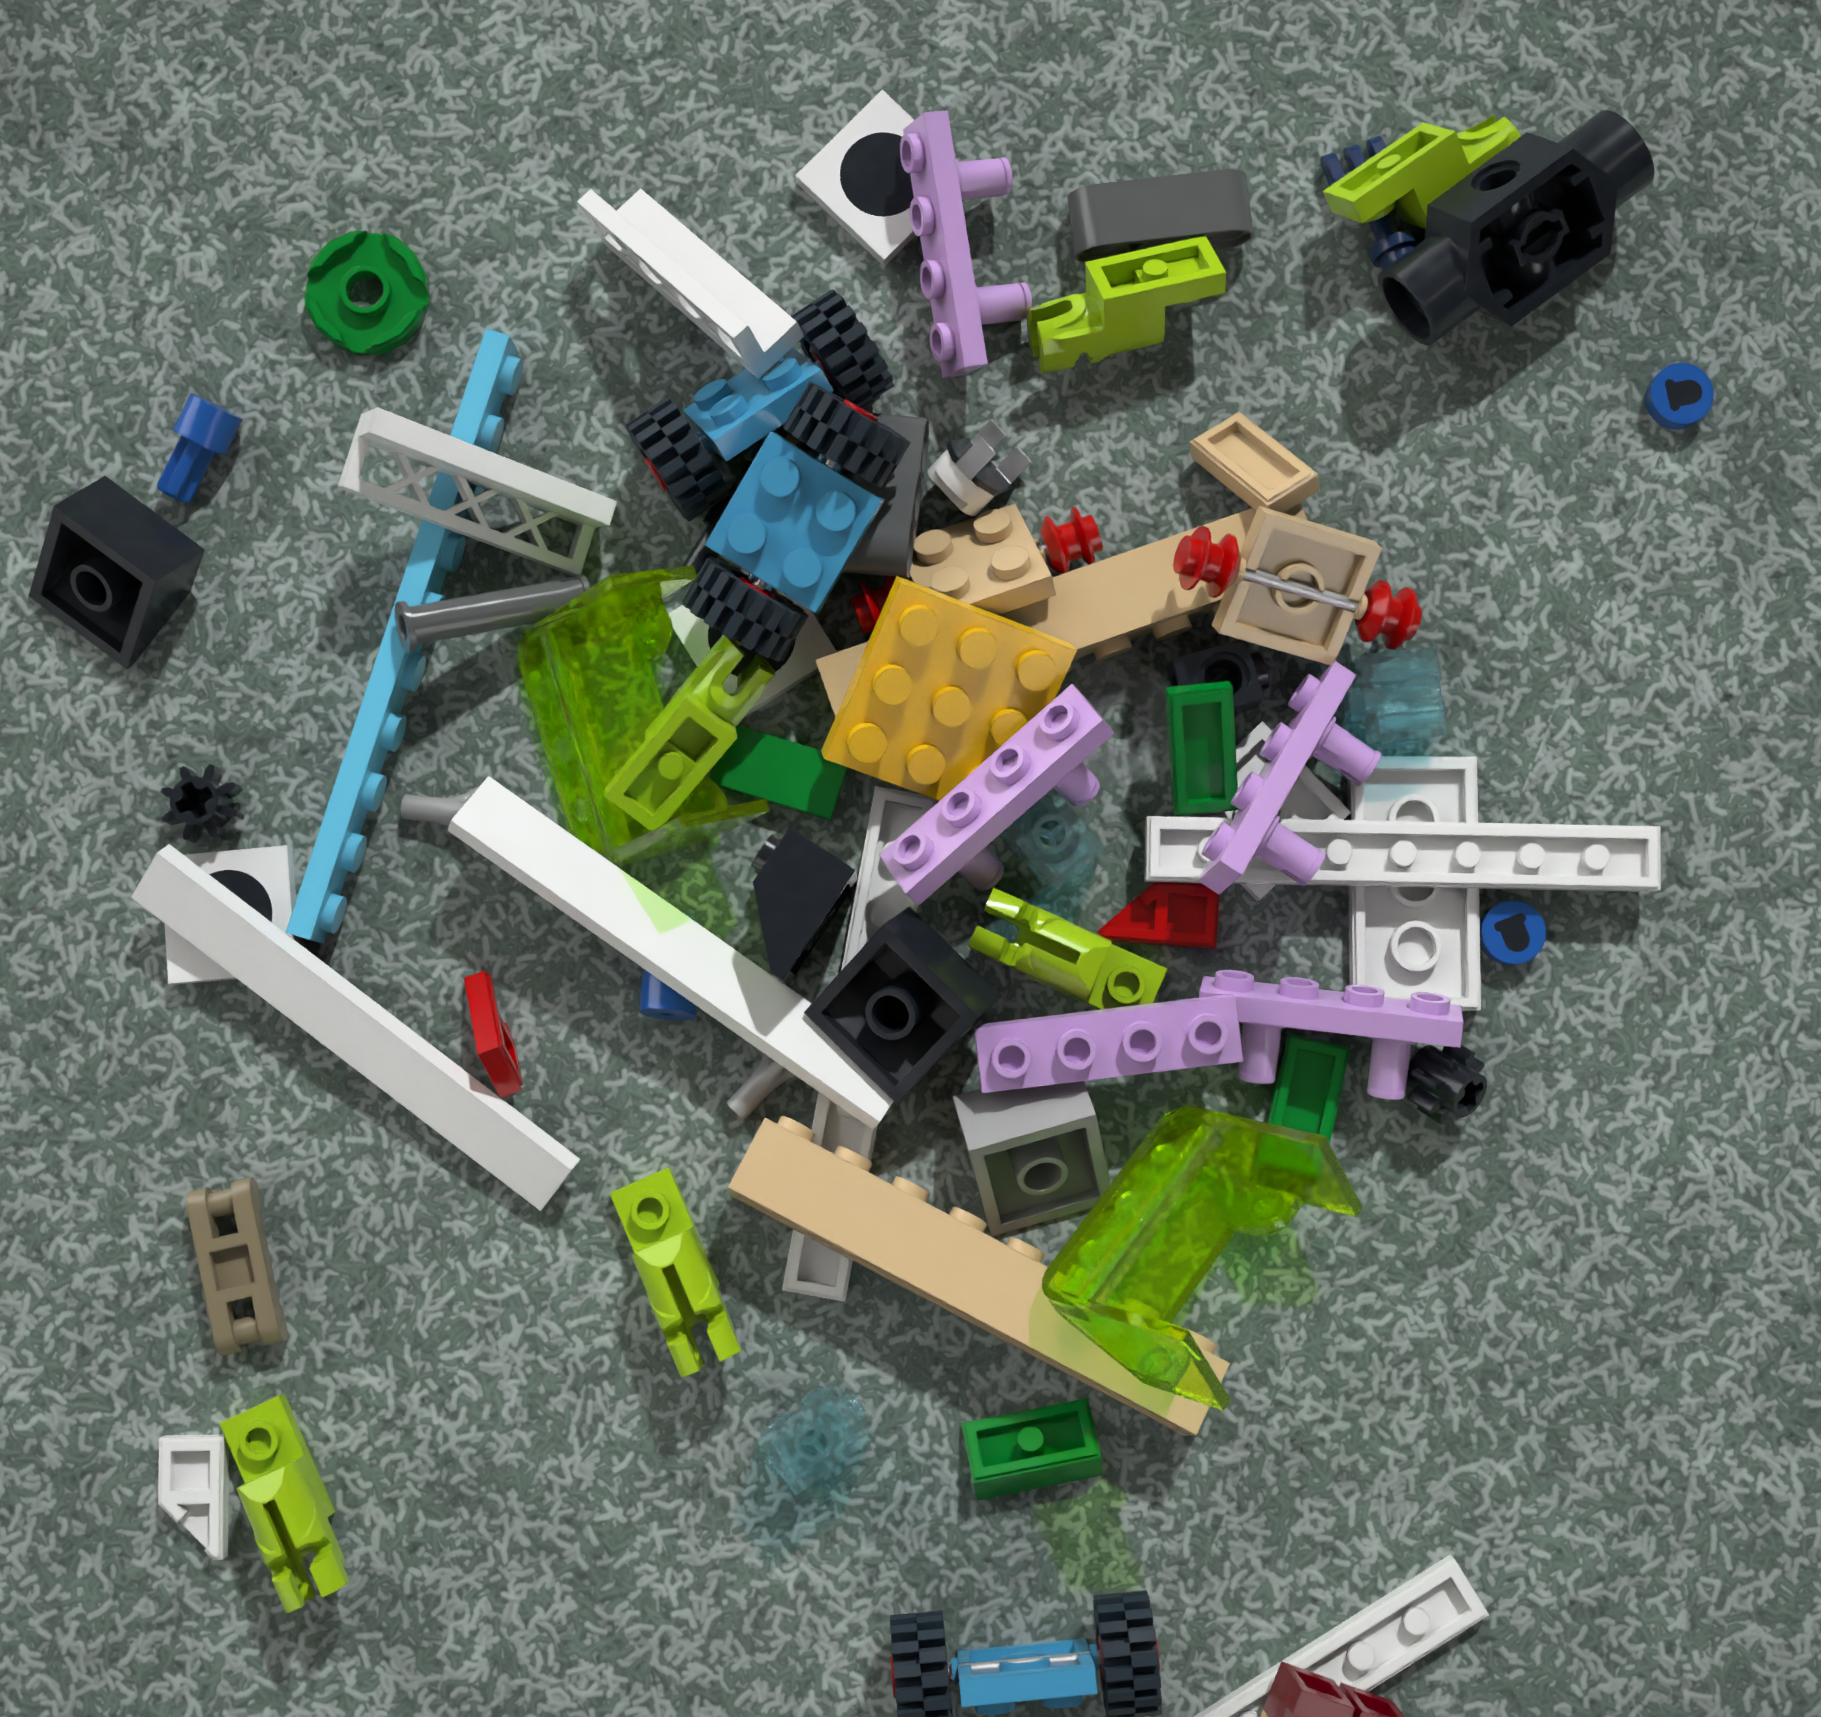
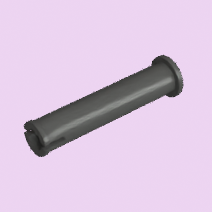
(483, 611)

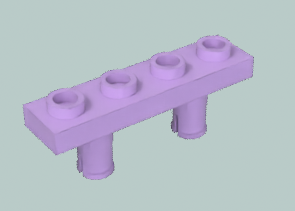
(947, 268)
(1287, 749)
(993, 796)
(1358, 1011)
(1108, 1043)

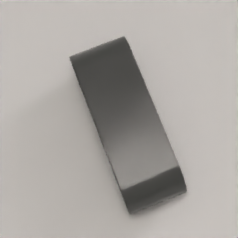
(1160, 211)
(891, 536)

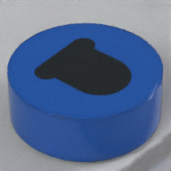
(1679, 396)
(1512, 932)

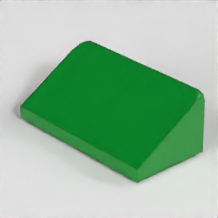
(1032, 1449)

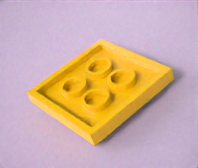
(941, 690)

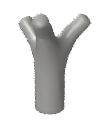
(433, 808)
(760, 1084)

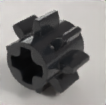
(185, 798)
(1446, 1081)

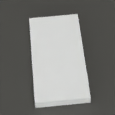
(1417, 935)

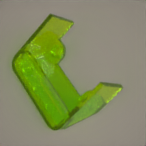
(595, 700)
(1167, 1224)

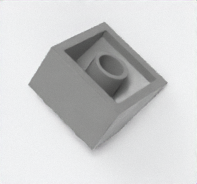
(1033, 1152)

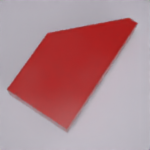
(1168, 916)
(492, 1035)

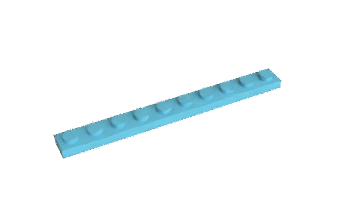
(379, 721)

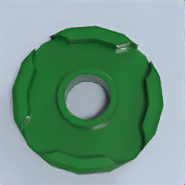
(379, 326)

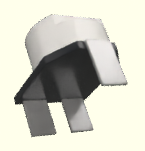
(970, 476)

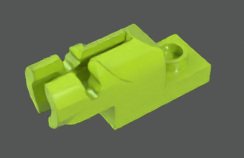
(1417, 170)
(1123, 303)
(688, 735)
(1067, 956)
(674, 1269)
(285, 1502)

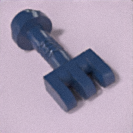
(1391, 241)

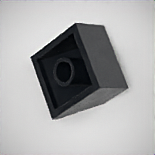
(113, 569)
(797, 898)
(902, 1003)

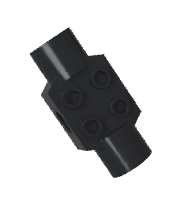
(1518, 228)

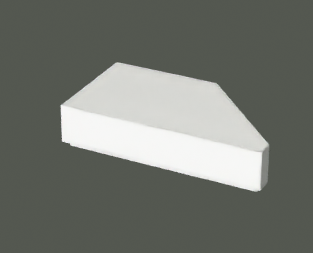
(196, 1487)

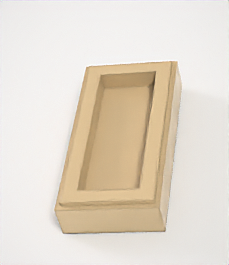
(1254, 465)

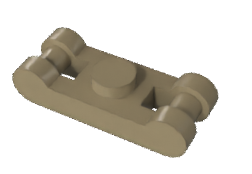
(235, 1266)

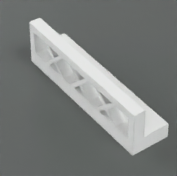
(695, 280)
(481, 468)

